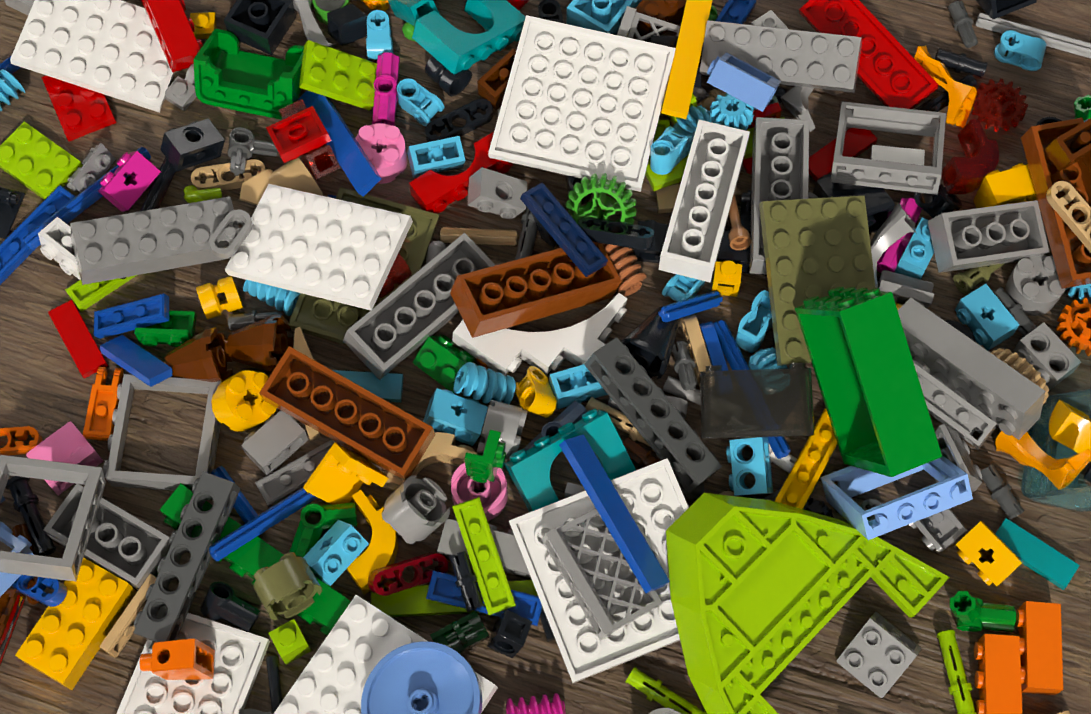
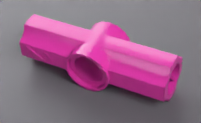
(386, 79)
(891, 257)

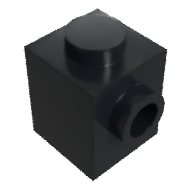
(347, 24)

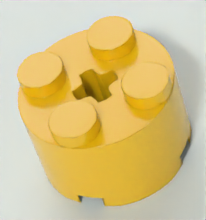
(239, 401)

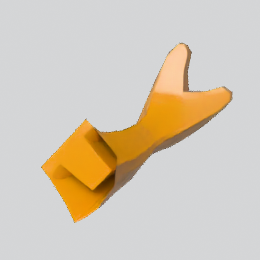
(960, 95)
(1028, 453)

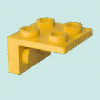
(342, 475)

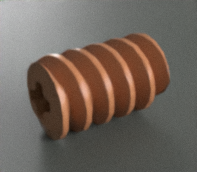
(626, 270)

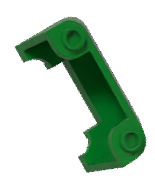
(246, 79)

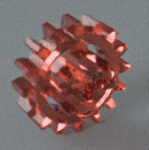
(997, 102)

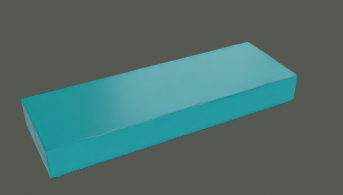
(1037, 554)

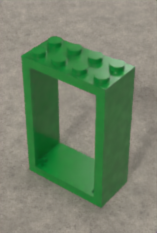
(868, 380)

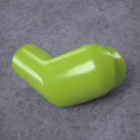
(192, 194)

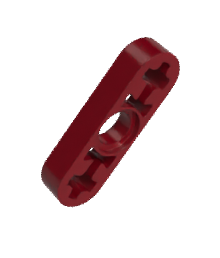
(420, 576)

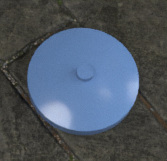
(422, 681)

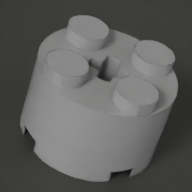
(1035, 285)
(504, 419)
(416, 509)

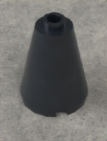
(652, 343)

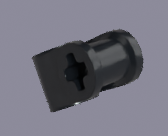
(938, 204)

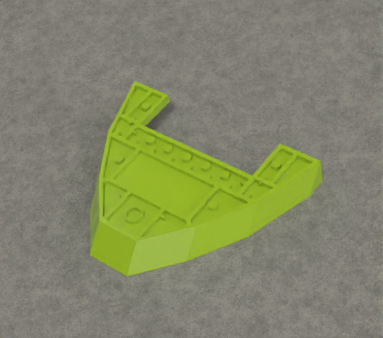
(761, 583)

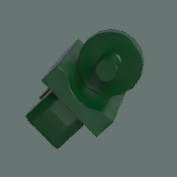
(462, 633)

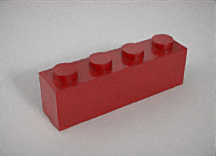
(173, 32)

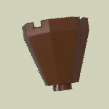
(260, 343)
(201, 358)

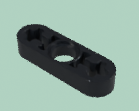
(462, 112)
(617, 233)

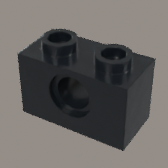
(192, 144)

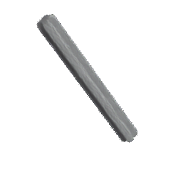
(1052, 39)

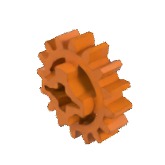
(1074, 326)

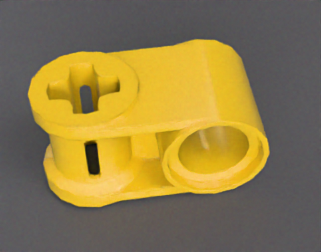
(535, 393)

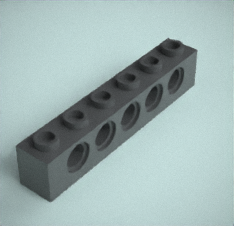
(653, 428)
(190, 574)

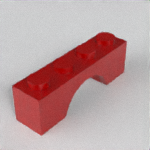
(437, 191)

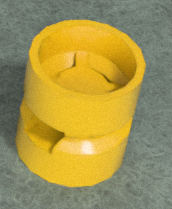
(210, 301)

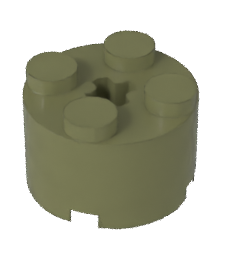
(286, 586)

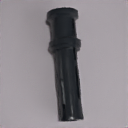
(27, 503)

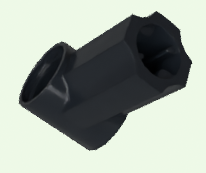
(222, 604)

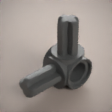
(243, 146)

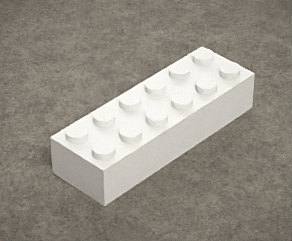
(704, 201)

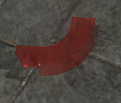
(982, 157)
(319, 160)

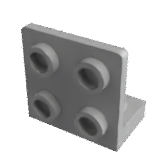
(878, 655)

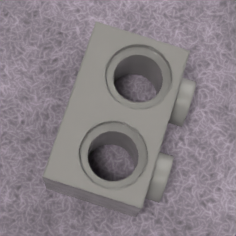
(1052, 352)

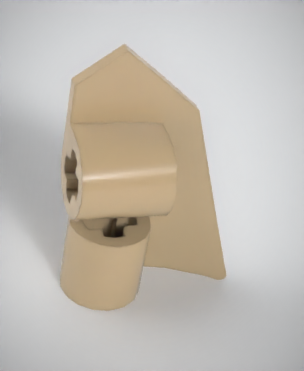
(291, 175)

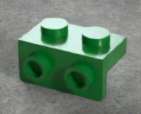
(173, 332)
(442, 360)
(485, 467)

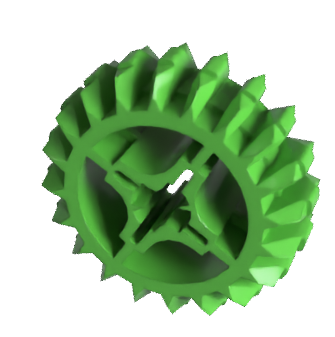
(599, 187)

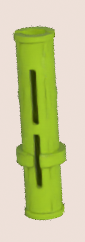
(948, 641)
(637, 678)

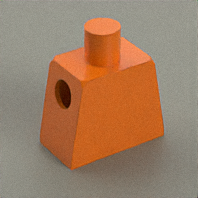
(180, 660)

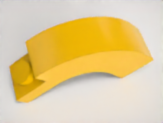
(383, 544)

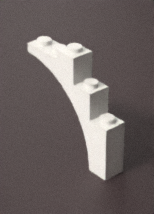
(544, 350)

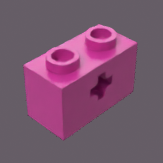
(141, 173)

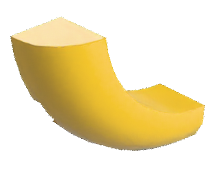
(1070, 427)

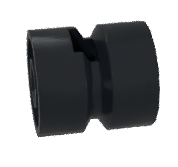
(447, 81)

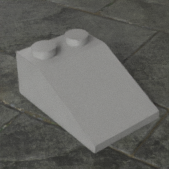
(958, 453)

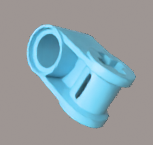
(378, 34)
(1022, 50)
(422, 104)
(669, 150)
(682, 287)

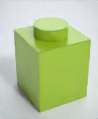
(290, 641)

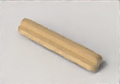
(480, 236)

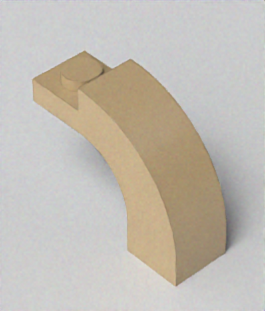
(441, 449)

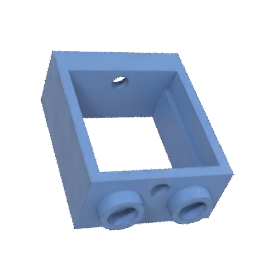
(742, 81)

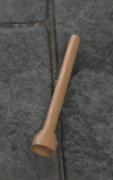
(738, 237)

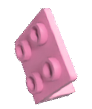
(65, 446)

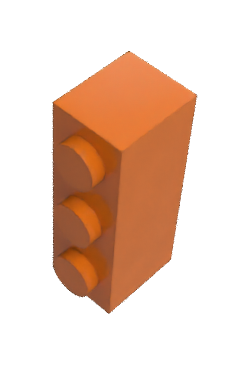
(1040, 647)
(998, 674)

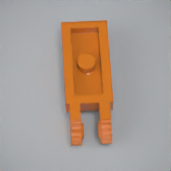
(101, 405)

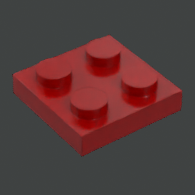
(298, 134)

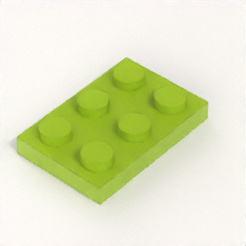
(338, 75)
(36, 161)

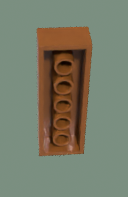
(1069, 253)
(529, 290)
(347, 413)

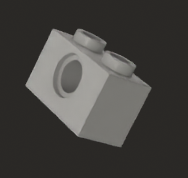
(496, 193)

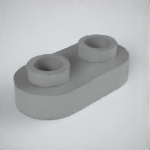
(229, 235)

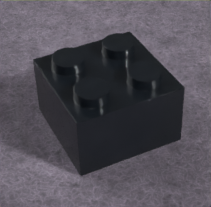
(260, 22)

